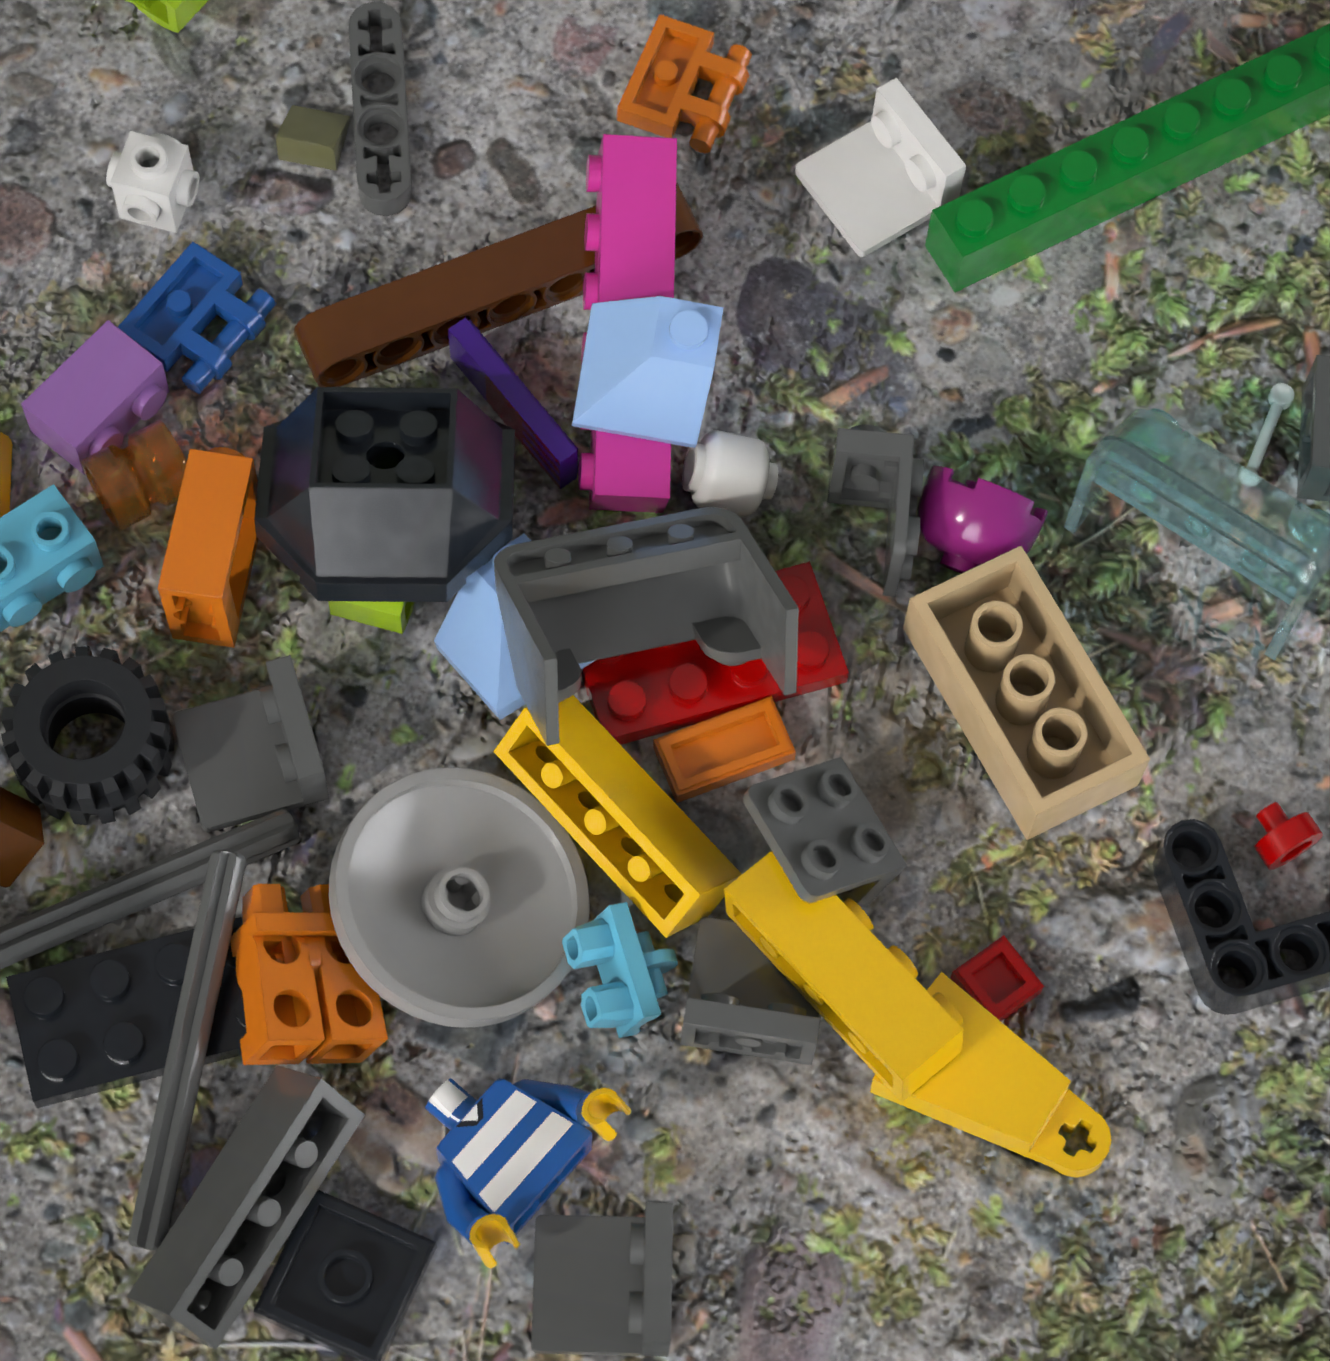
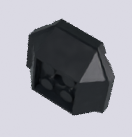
(385, 492)

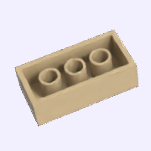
(1024, 692)

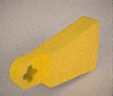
(1006, 1093)

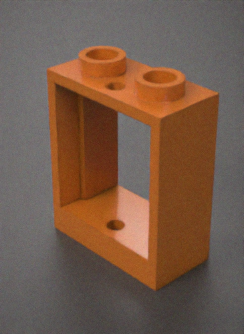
(210, 548)

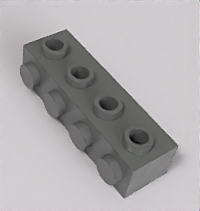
(246, 1206)

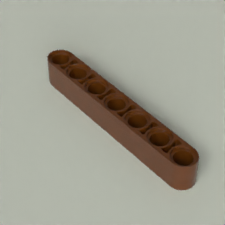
(484, 286)

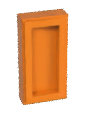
(724, 749)

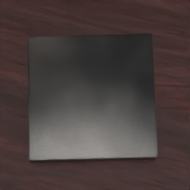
(345, 1279)

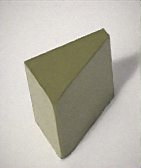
(312, 137)

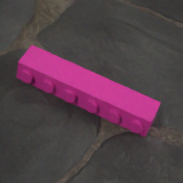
(632, 261)

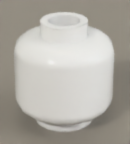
(729, 472)

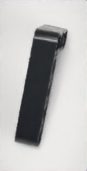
(1236, 942)

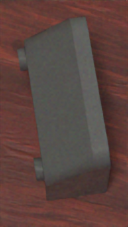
(640, 591)

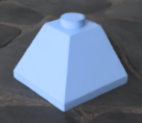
(648, 368)
(476, 641)

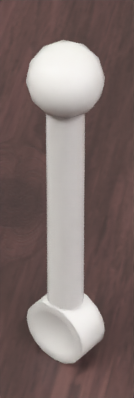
(1279, 399)

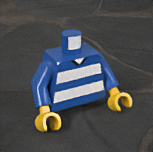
(512, 1152)

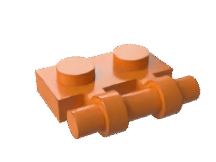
(667, 75)

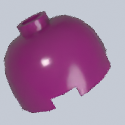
(975, 519)

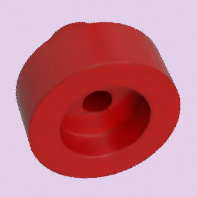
(1285, 836)

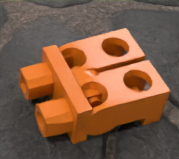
(300, 985)

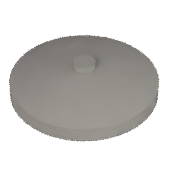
(457, 897)

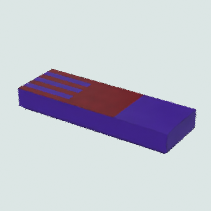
(513, 402)

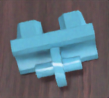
(627, 968)

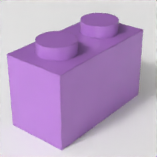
(96, 396)

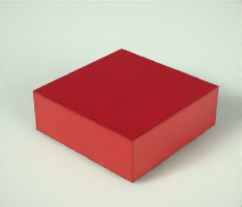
(998, 979)

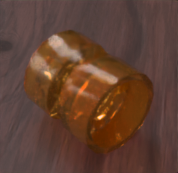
(138, 475)

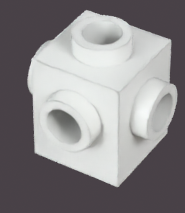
(153, 180)

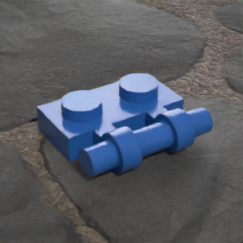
(184, 304)

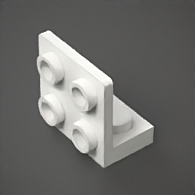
(884, 173)

